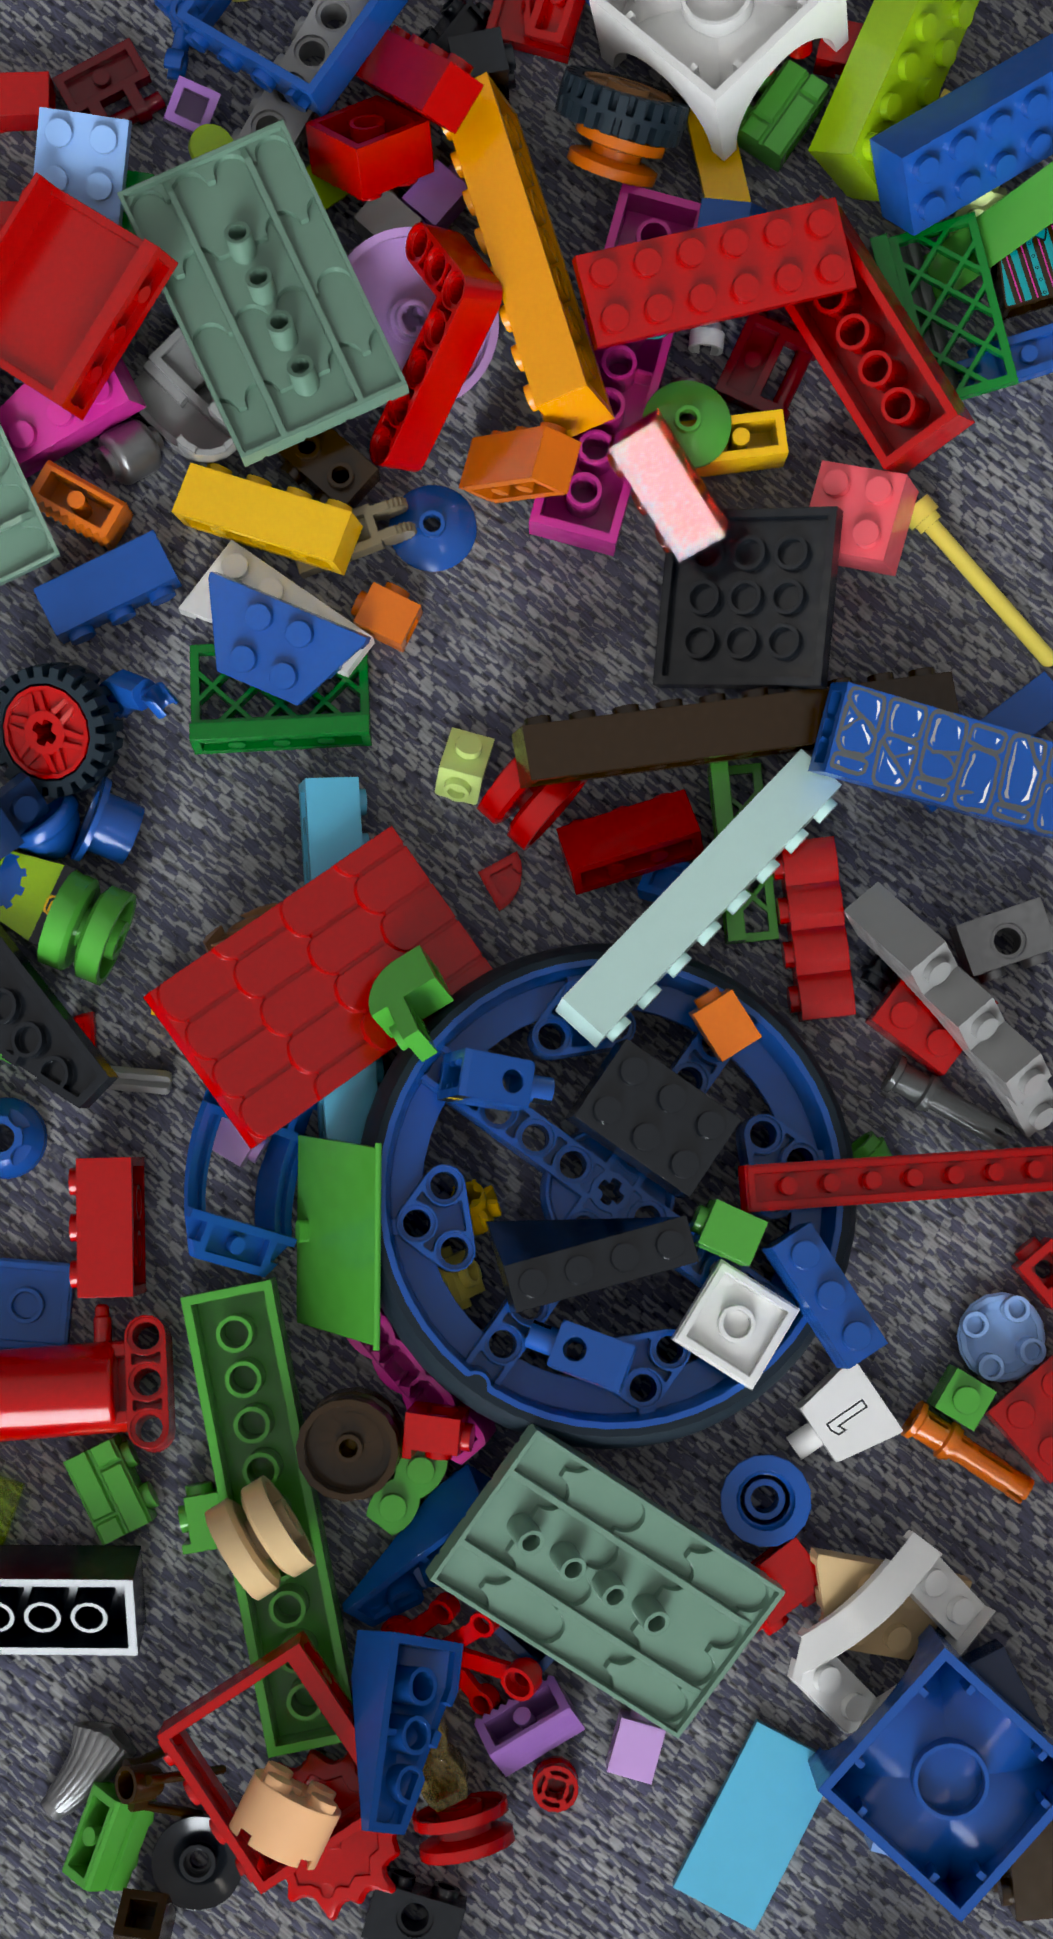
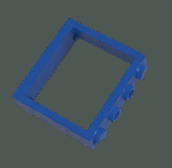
(319, 95)

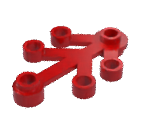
(518, 1678)

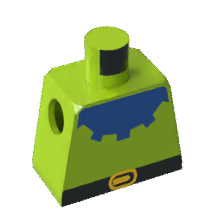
(28, 892)

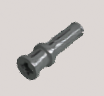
(928, 1093)

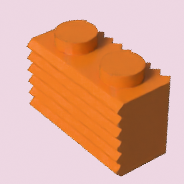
(81, 505)

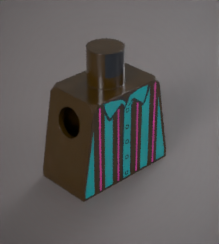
(1026, 276)

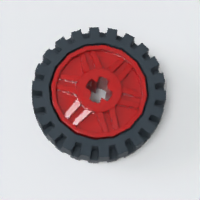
(58, 728)

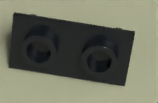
(457, 19)

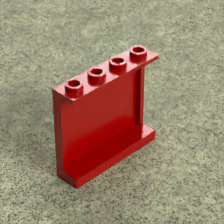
(71, 294)

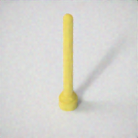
(926, 520)

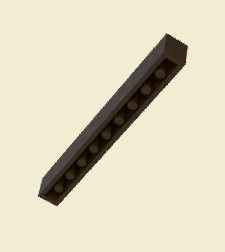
(695, 733)

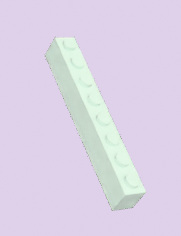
(696, 900)

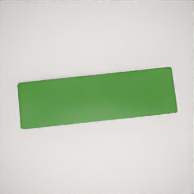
(1001, 228)

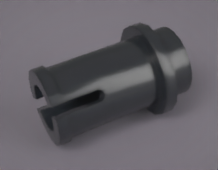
(877, 974)

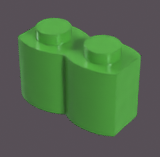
(400, 1497)

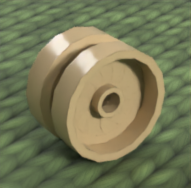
(260, 1538)

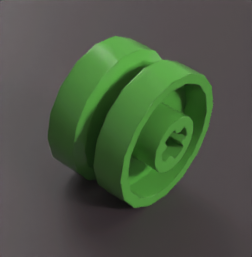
(86, 928)

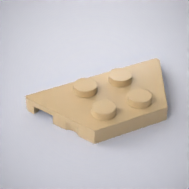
(841, 1576)

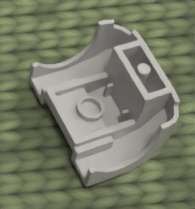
(182, 404)

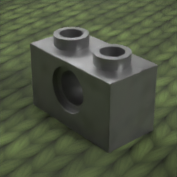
(1026, 925)

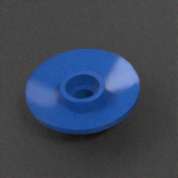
(449, 543)

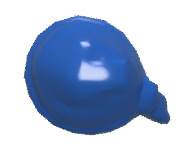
(55, 832)

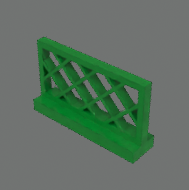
(890, 262)
(275, 731)

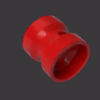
(554, 1774)

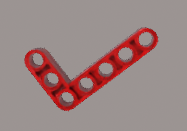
(445, 348)

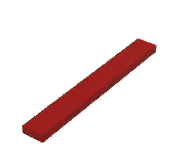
(895, 1178)

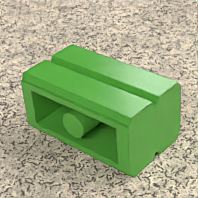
(782, 114)
(112, 1488)
(106, 1841)

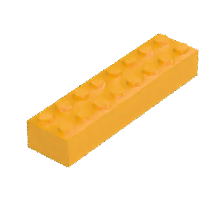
(529, 264)

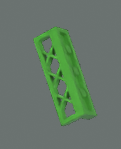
(722, 815)

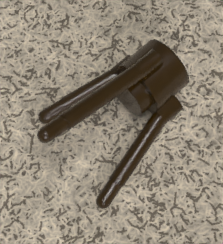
(140, 1783)

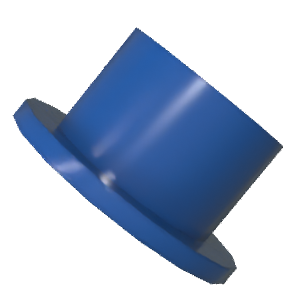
(108, 825)
(781, 1519)

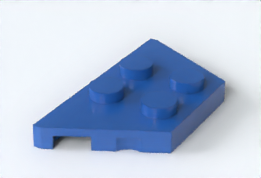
(276, 642)

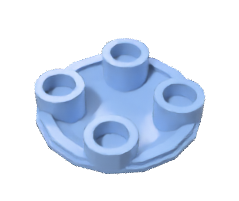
(1001, 1337)

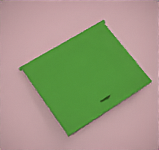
(339, 1237)

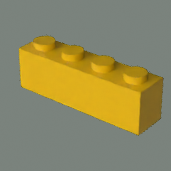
(268, 517)

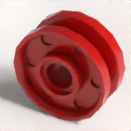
(464, 1829)

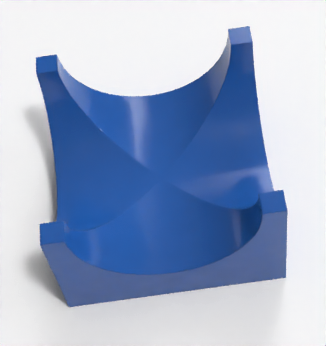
(944, 1777)

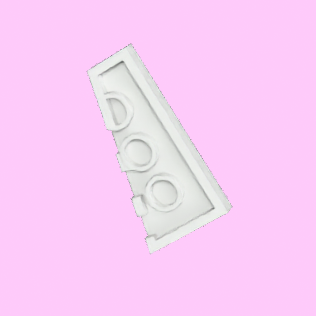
(248, 569)

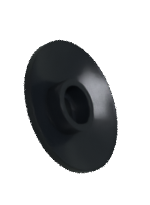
(187, 1884)

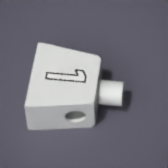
(843, 1416)

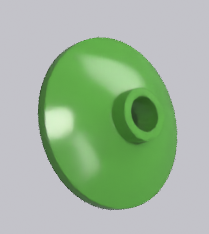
(712, 428)

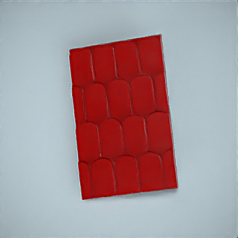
(285, 1000)

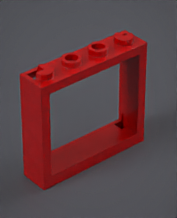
(205, 1788)

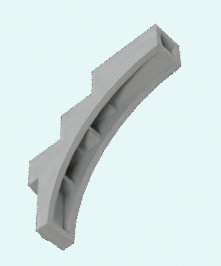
(959, 1003)

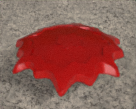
(354, 1864)

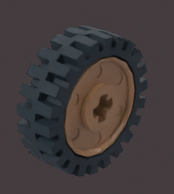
(622, 106)

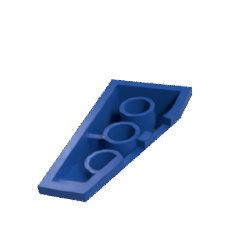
(399, 1574)
(397, 1707)

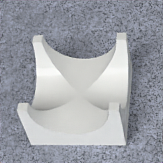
(715, 48)

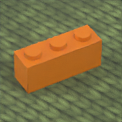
(520, 463)

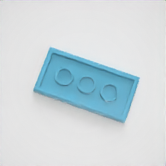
(752, 1827)

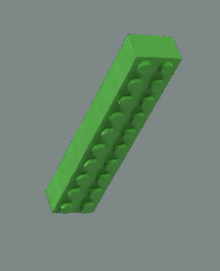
(251, 1432)

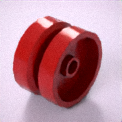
(537, 805)

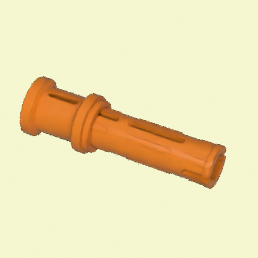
(949, 1442)

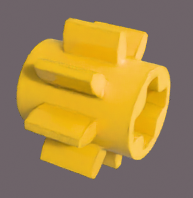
(482, 1205)

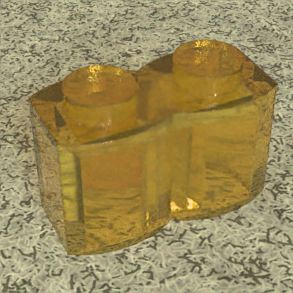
(444, 1774)

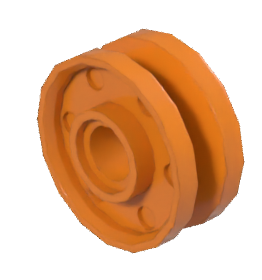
(615, 157)

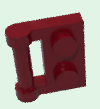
(754, 361)

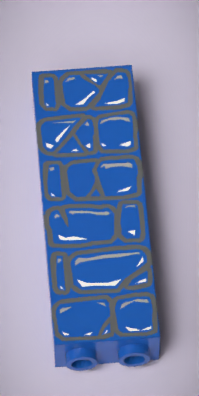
(936, 758)

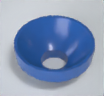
(29, 1137)

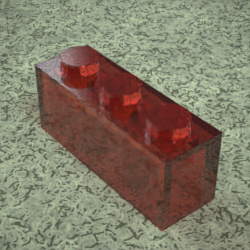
(667, 486)

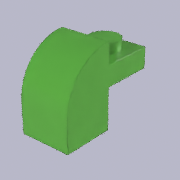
(405, 996)

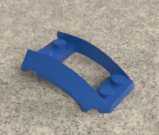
(229, 1240)

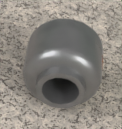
(129, 452)

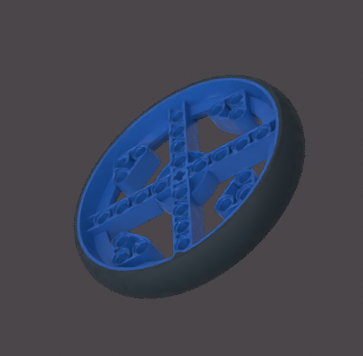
(418, 1302)

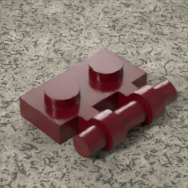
(108, 79)

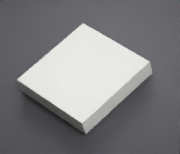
(735, 1324)

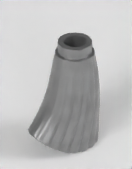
(93, 1757)

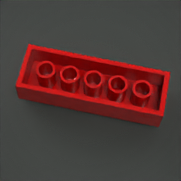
(881, 365)

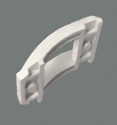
(912, 1572)

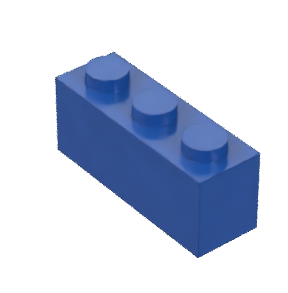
(108, 589)
(824, 1296)

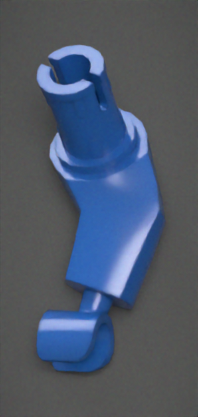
(137, 693)

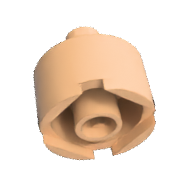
(286, 1816)

